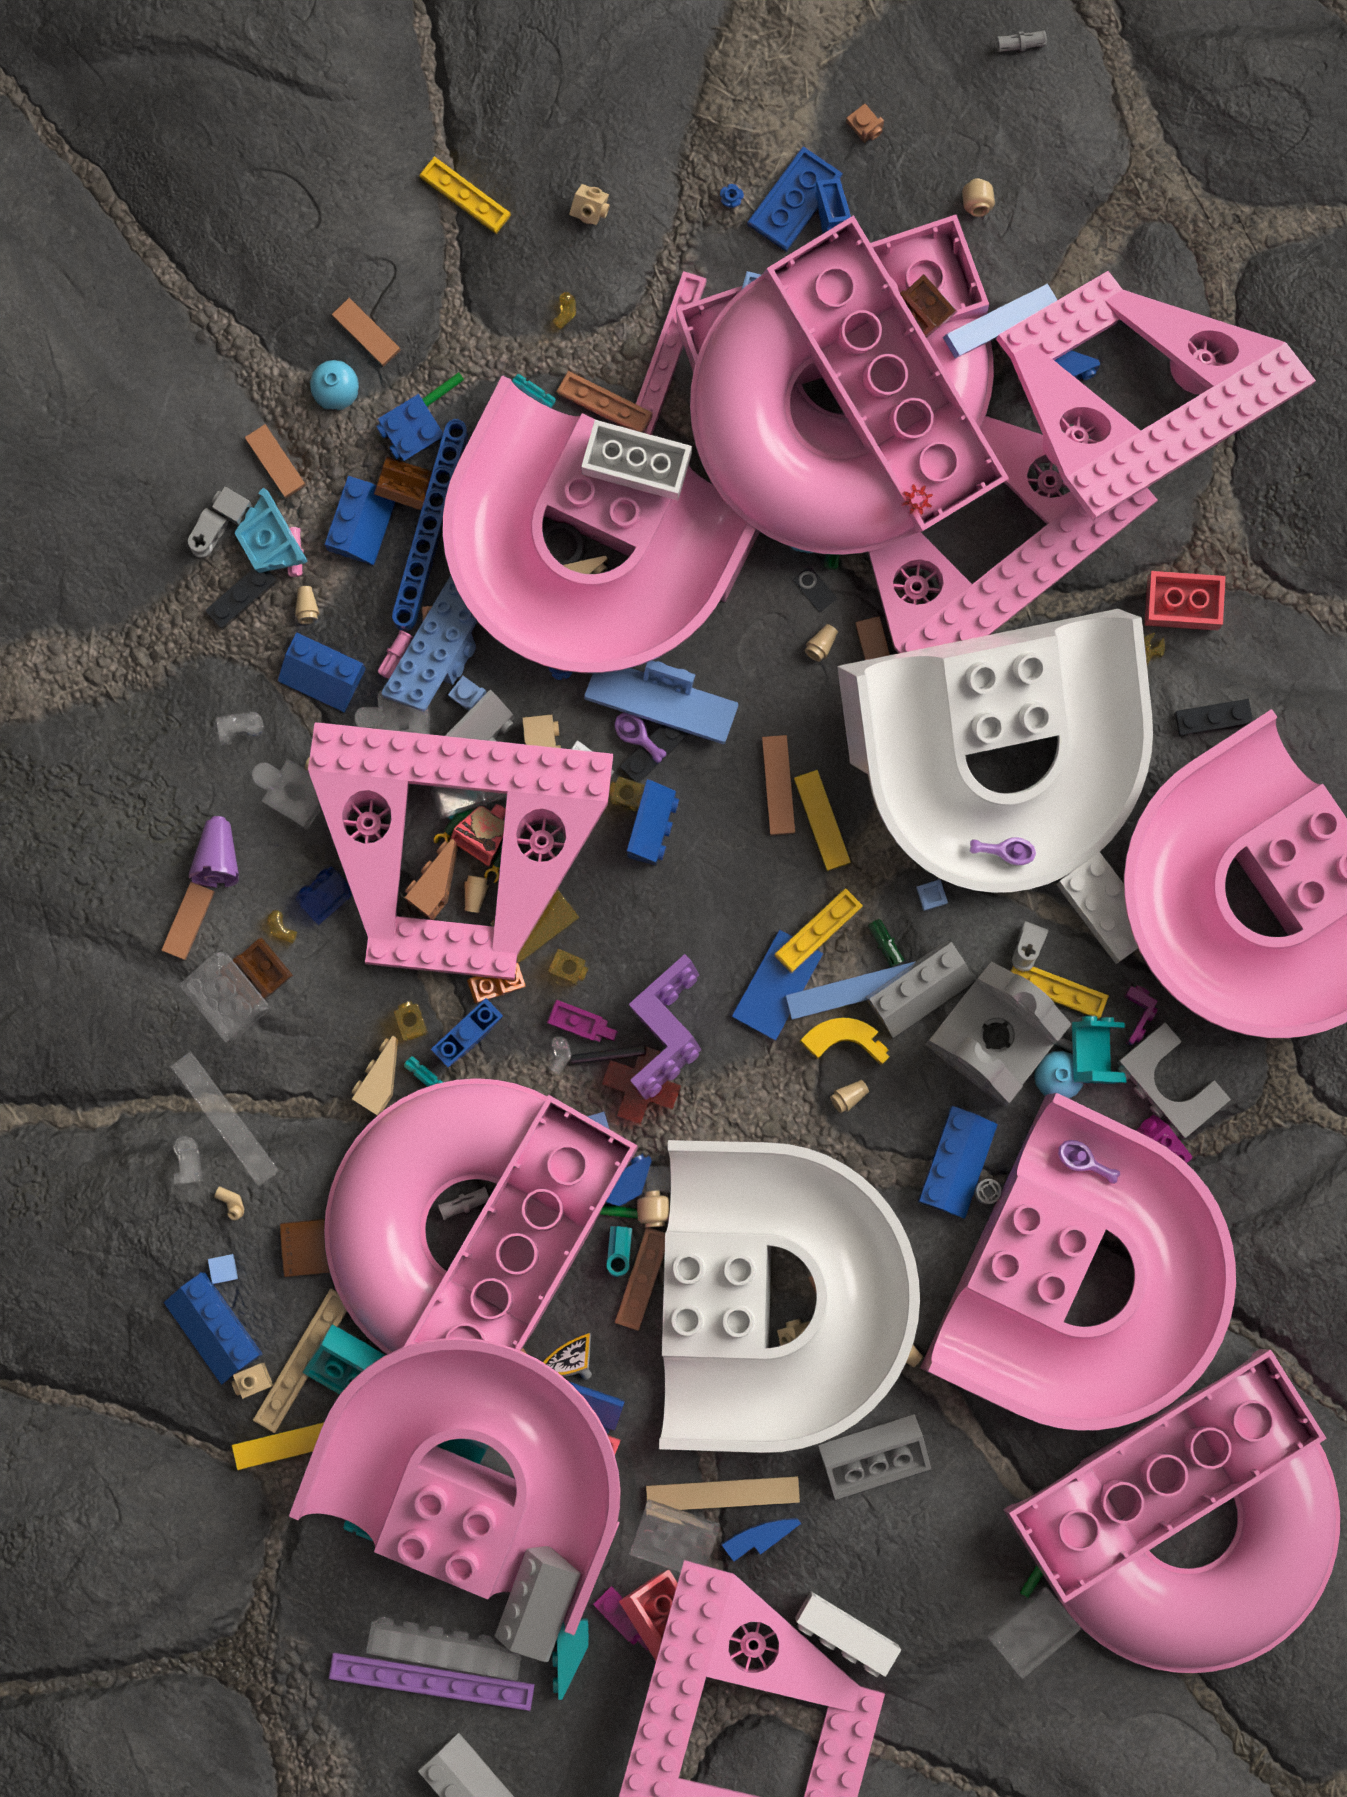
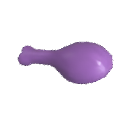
(633, 731)
(1012, 850)
(1080, 1158)

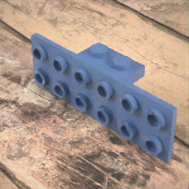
(435, 652)
(664, 697)

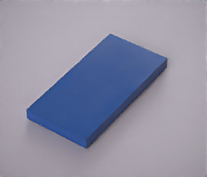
(792, 199)
(764, 1001)

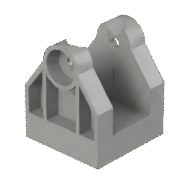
(1032, 1027)

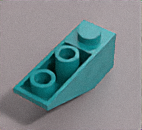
(569, 1655)

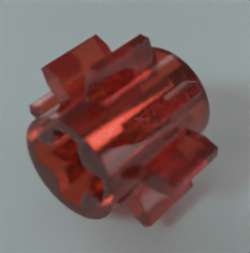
(911, 495)

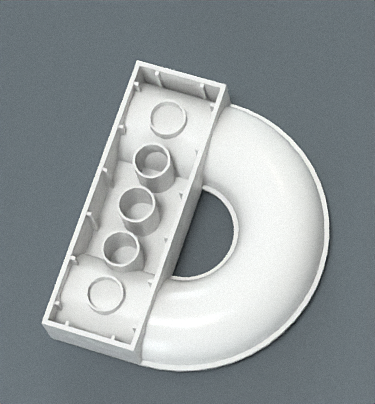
(929, 707)
(719, 1372)

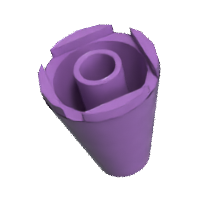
(215, 855)

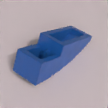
(831, 203)
(759, 1536)

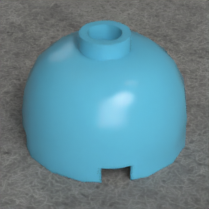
(334, 385)
(1056, 1075)

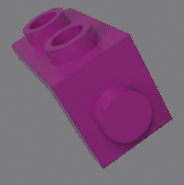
(1140, 997)
(1163, 1134)

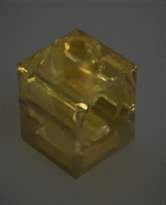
(632, 803)
(560, 959)
(415, 1031)

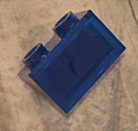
(324, 895)

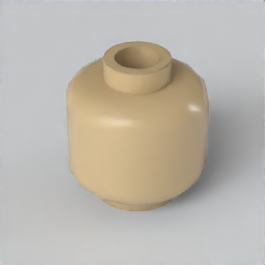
(978, 197)
(653, 1209)

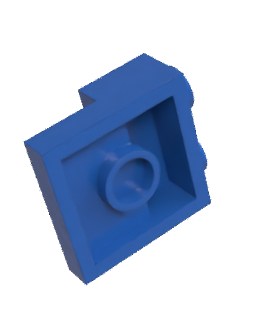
(409, 428)

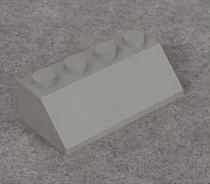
(484, 720)
(920, 988)
(875, 1457)
(537, 1603)
(461, 1772)

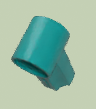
(619, 1248)

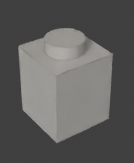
(231, 505)

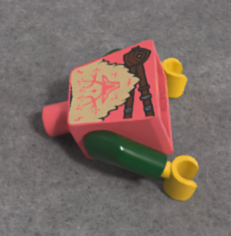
(478, 834)

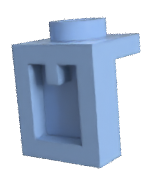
(466, 693)

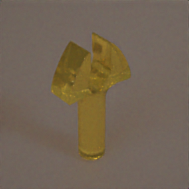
(1156, 650)

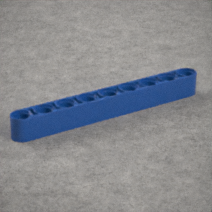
(425, 536)

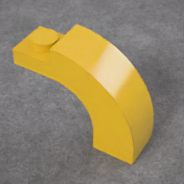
(840, 1030)

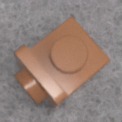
(865, 123)

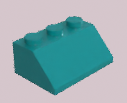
(339, 1359)

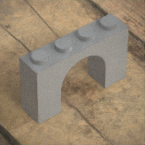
(1140, 1068)

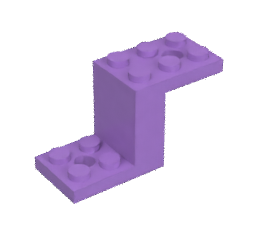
(678, 1042)

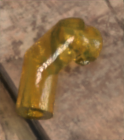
(568, 310)
(277, 927)

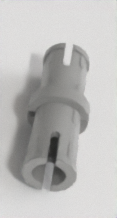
(1021, 41)
(464, 1203)

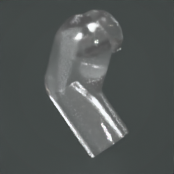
(562, 1054)

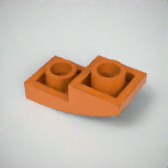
(493, 987)

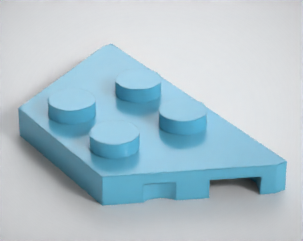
(268, 537)

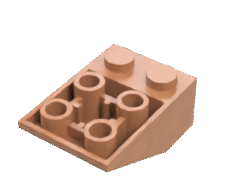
(433, 888)

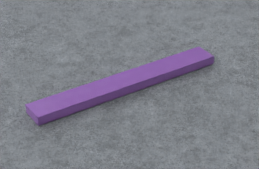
(431, 1681)

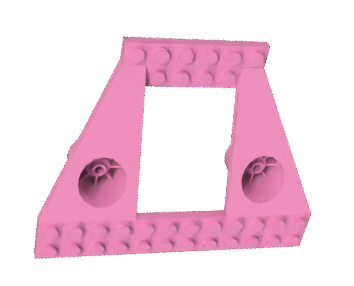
(1120, 460)
(980, 608)
(542, 786)
(696, 1646)

